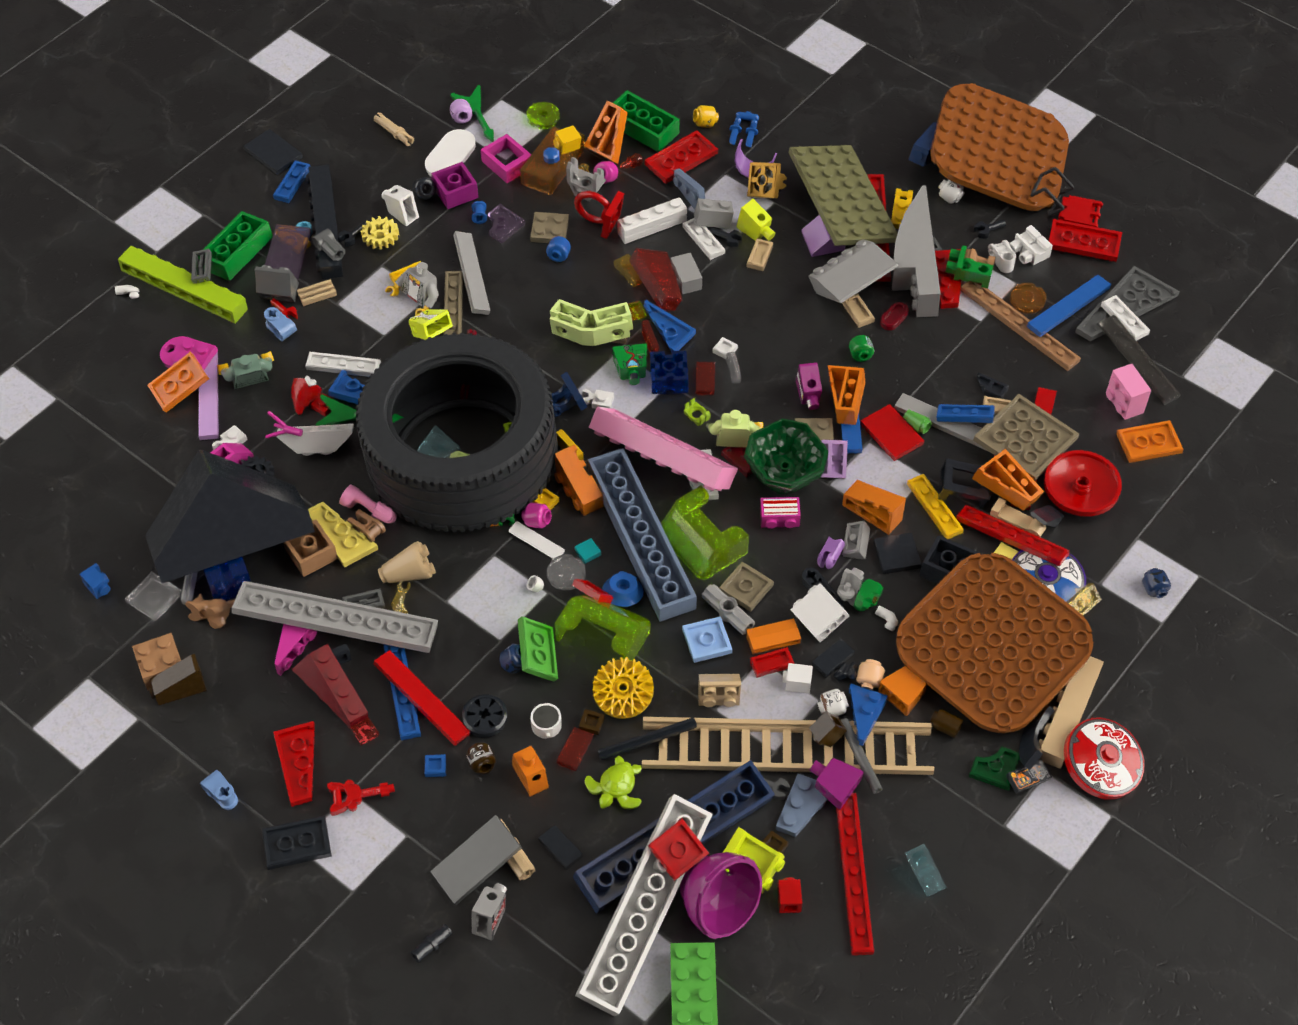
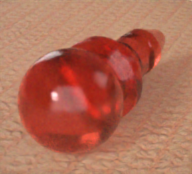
(632, 161)

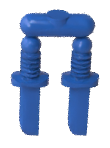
(751, 131)

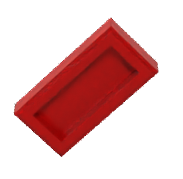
(592, 591)
(771, 662)

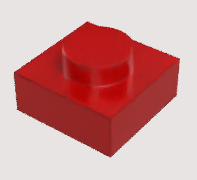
(319, 406)

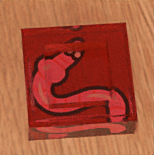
(365, 731)

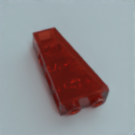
(657, 276)

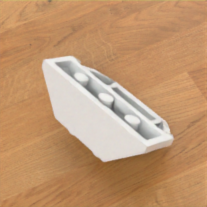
(317, 439)

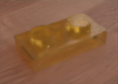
(626, 269)
(1085, 599)

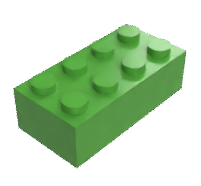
(693, 984)

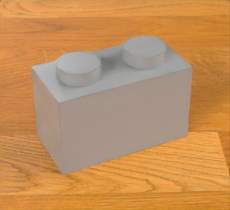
(713, 213)
(686, 273)

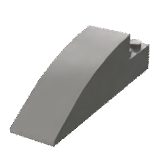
(916, 258)

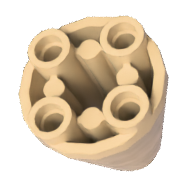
(408, 565)

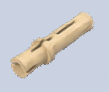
(398, 132)

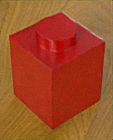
(789, 895)

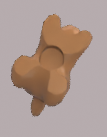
(214, 610)

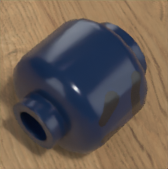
(1156, 583)
(511, 659)

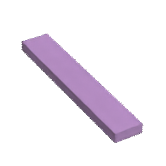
(209, 403)

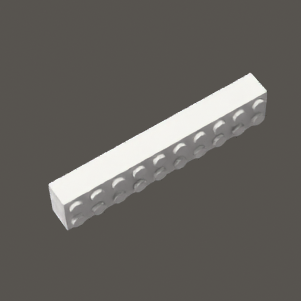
(637, 917)

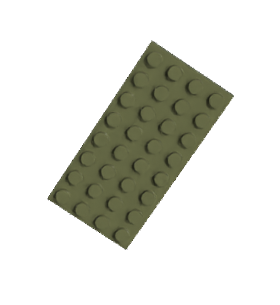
(843, 194)

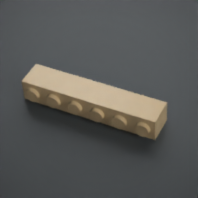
(1069, 712)

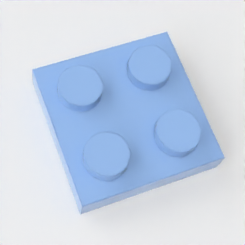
(707, 639)

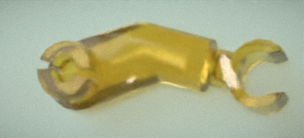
(397, 603)

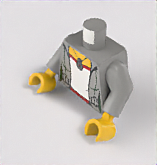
(418, 285)

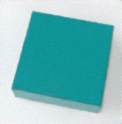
(587, 550)

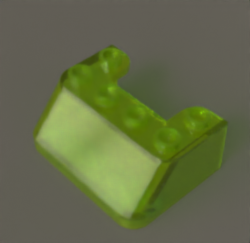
(698, 539)
(629, 627)

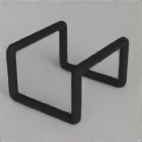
(1033, 193)

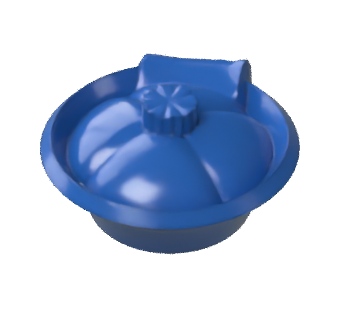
(624, 589)

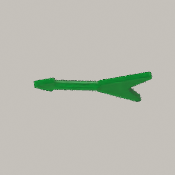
(475, 104)
(341, 413)

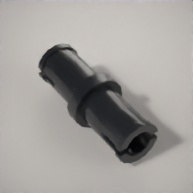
(431, 943)

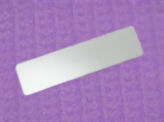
(536, 540)

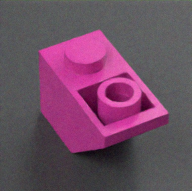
(233, 452)

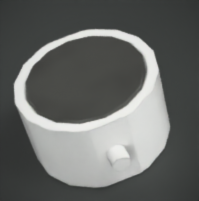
(546, 720)

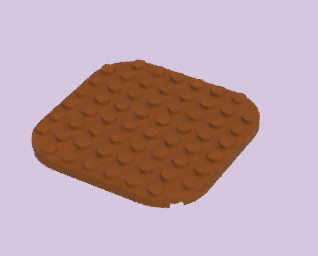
(999, 146)
(994, 642)

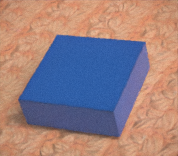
(435, 765)

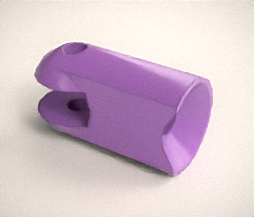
(830, 553)

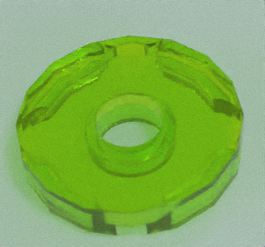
(543, 108)

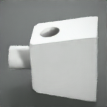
(401, 204)

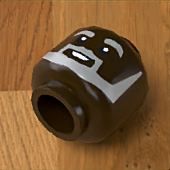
(481, 758)

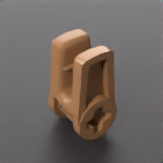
(370, 526)

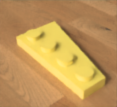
(348, 542)

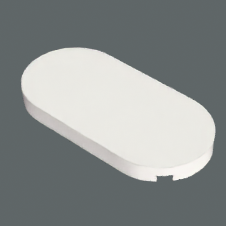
(452, 149)

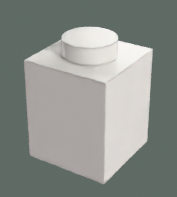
(798, 678)

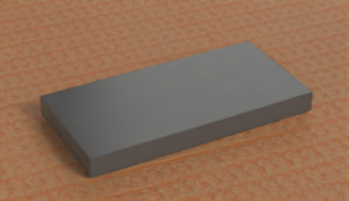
(476, 859)

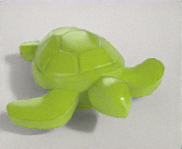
(616, 783)

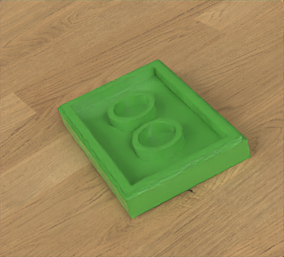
(537, 649)

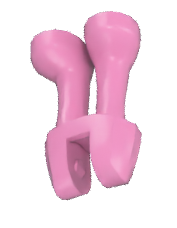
(380, 511)

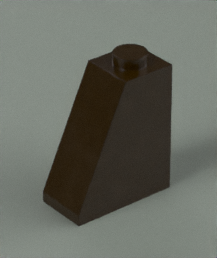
(178, 681)

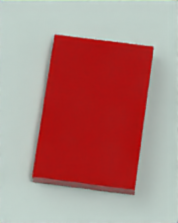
(892, 432)

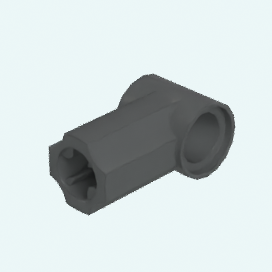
(326, 241)

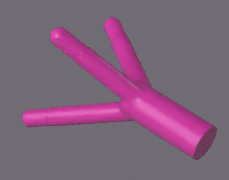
(285, 429)

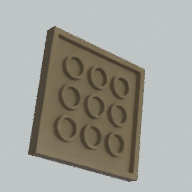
(1027, 434)

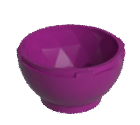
(720, 900)

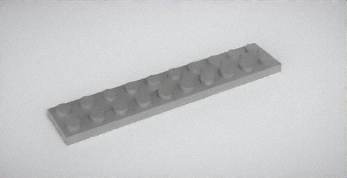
(335, 616)

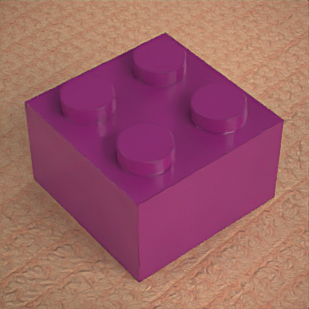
(455, 185)

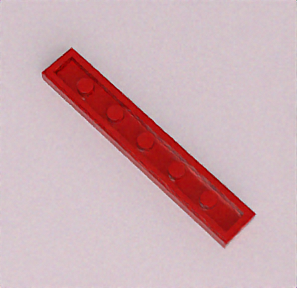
(1012, 535)
(422, 698)

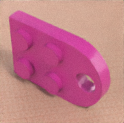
(183, 345)

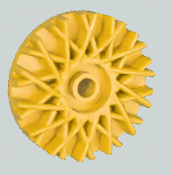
(623, 674)

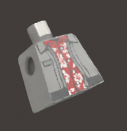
(489, 911)

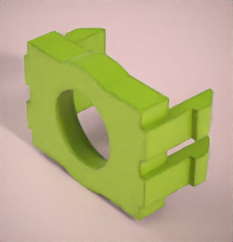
(694, 406)

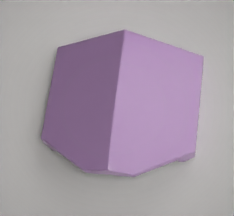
(836, 459)

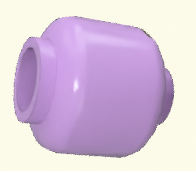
(460, 111)

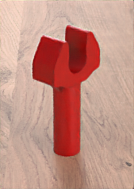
(286, 311)

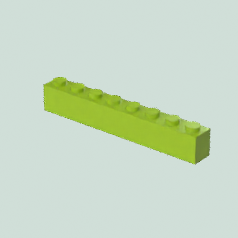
(178, 283)

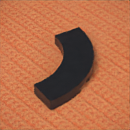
(1029, 745)

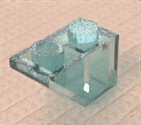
(925, 870)

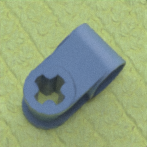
(279, 323)
(220, 790)

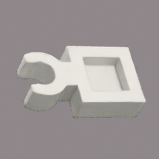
(599, 398)
(232, 435)

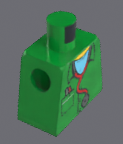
(631, 362)

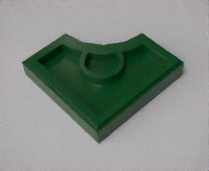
(995, 768)

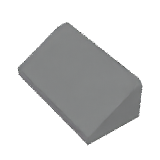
(856, 540)

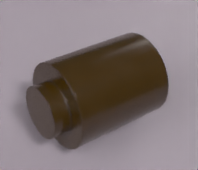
(946, 723)

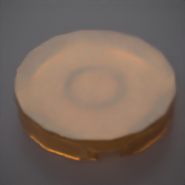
(1028, 298)

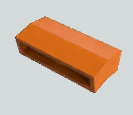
(773, 636)

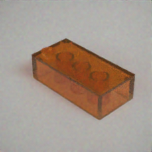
(545, 176)

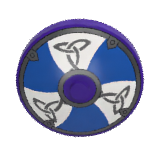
(1062, 580)

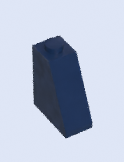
(922, 148)

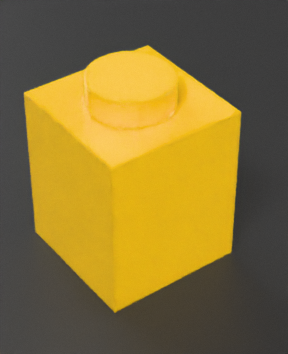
(567, 140)

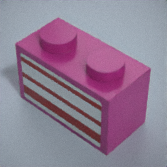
(780, 512)

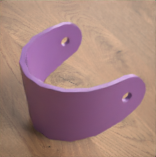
(743, 163)

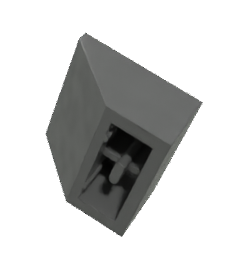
(276, 283)

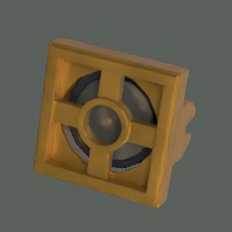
(768, 180)

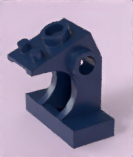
(571, 395)

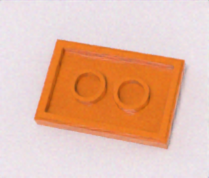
(178, 381)
(1149, 441)

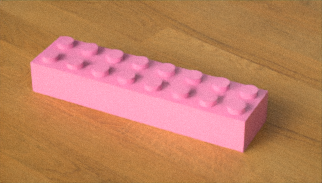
(663, 448)

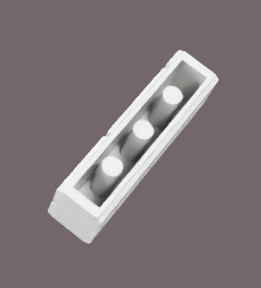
(652, 220)

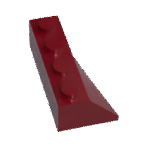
(327, 679)

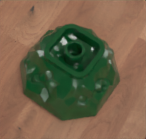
(786, 455)

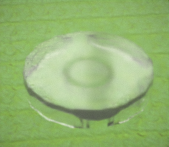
(564, 570)

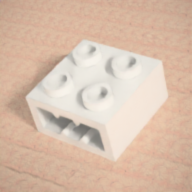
(819, 612)

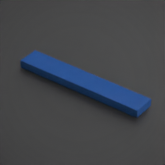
(1068, 306)
(405, 710)

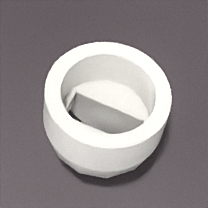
(535, 584)

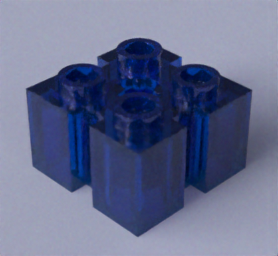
(669, 372)
(227, 578)

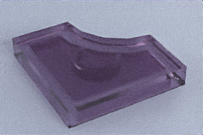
(504, 223)

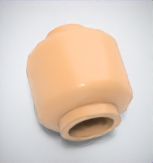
(870, 674)

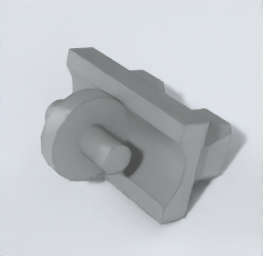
(850, 585)

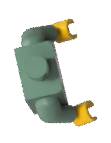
(247, 369)

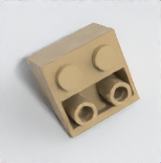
(719, 689)

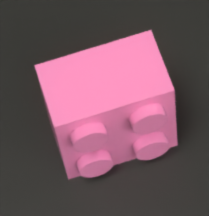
(1128, 391)

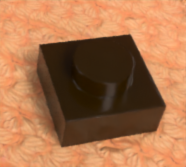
(591, 721)
(776, 842)

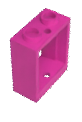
(509, 171)

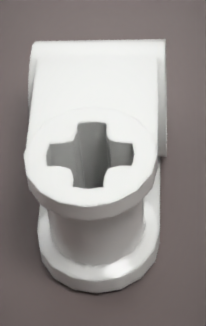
(1004, 256)

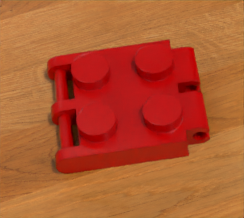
(1080, 210)

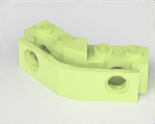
(589, 326)

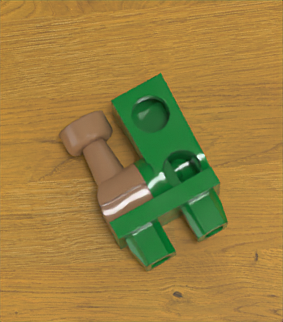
(970, 266)

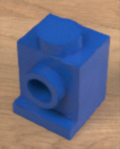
(95, 581)

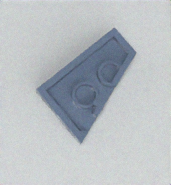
(688, 187)
(800, 806)

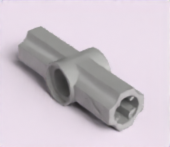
(721, 602)

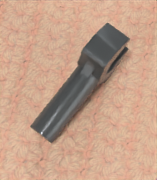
(781, 783)

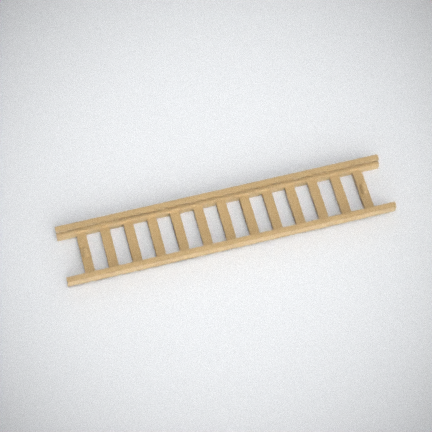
(787, 727)

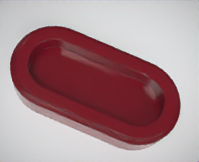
(894, 316)

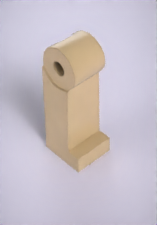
(1017, 518)

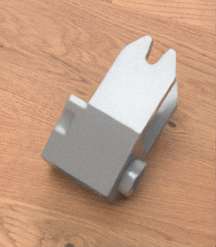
(582, 180)

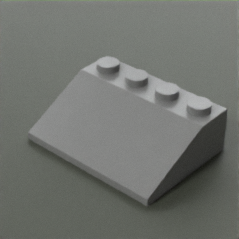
(851, 271)

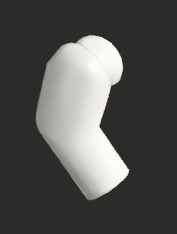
(127, 289)
(889, 616)

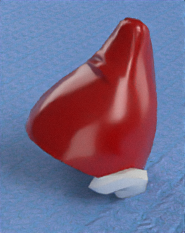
(304, 392)

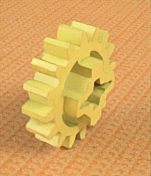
(380, 232)

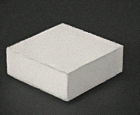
(723, 347)

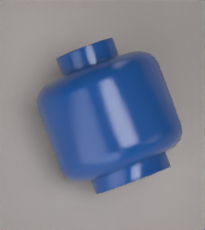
(559, 247)

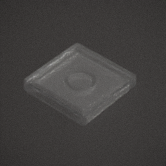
(153, 596)

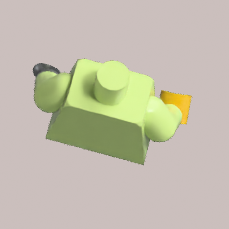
(733, 429)

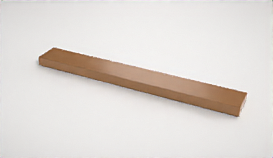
(1018, 323)

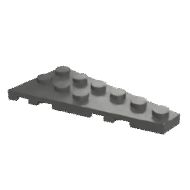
(1137, 291)

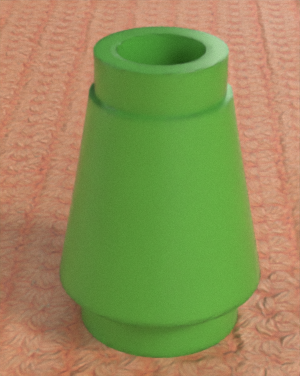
(917, 421)

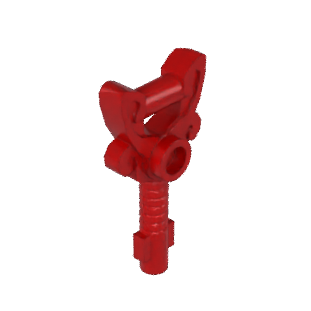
(354, 795)

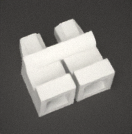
(1032, 246)

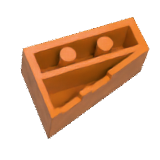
(608, 132)
(847, 392)
(1008, 480)
(577, 482)
(875, 505)

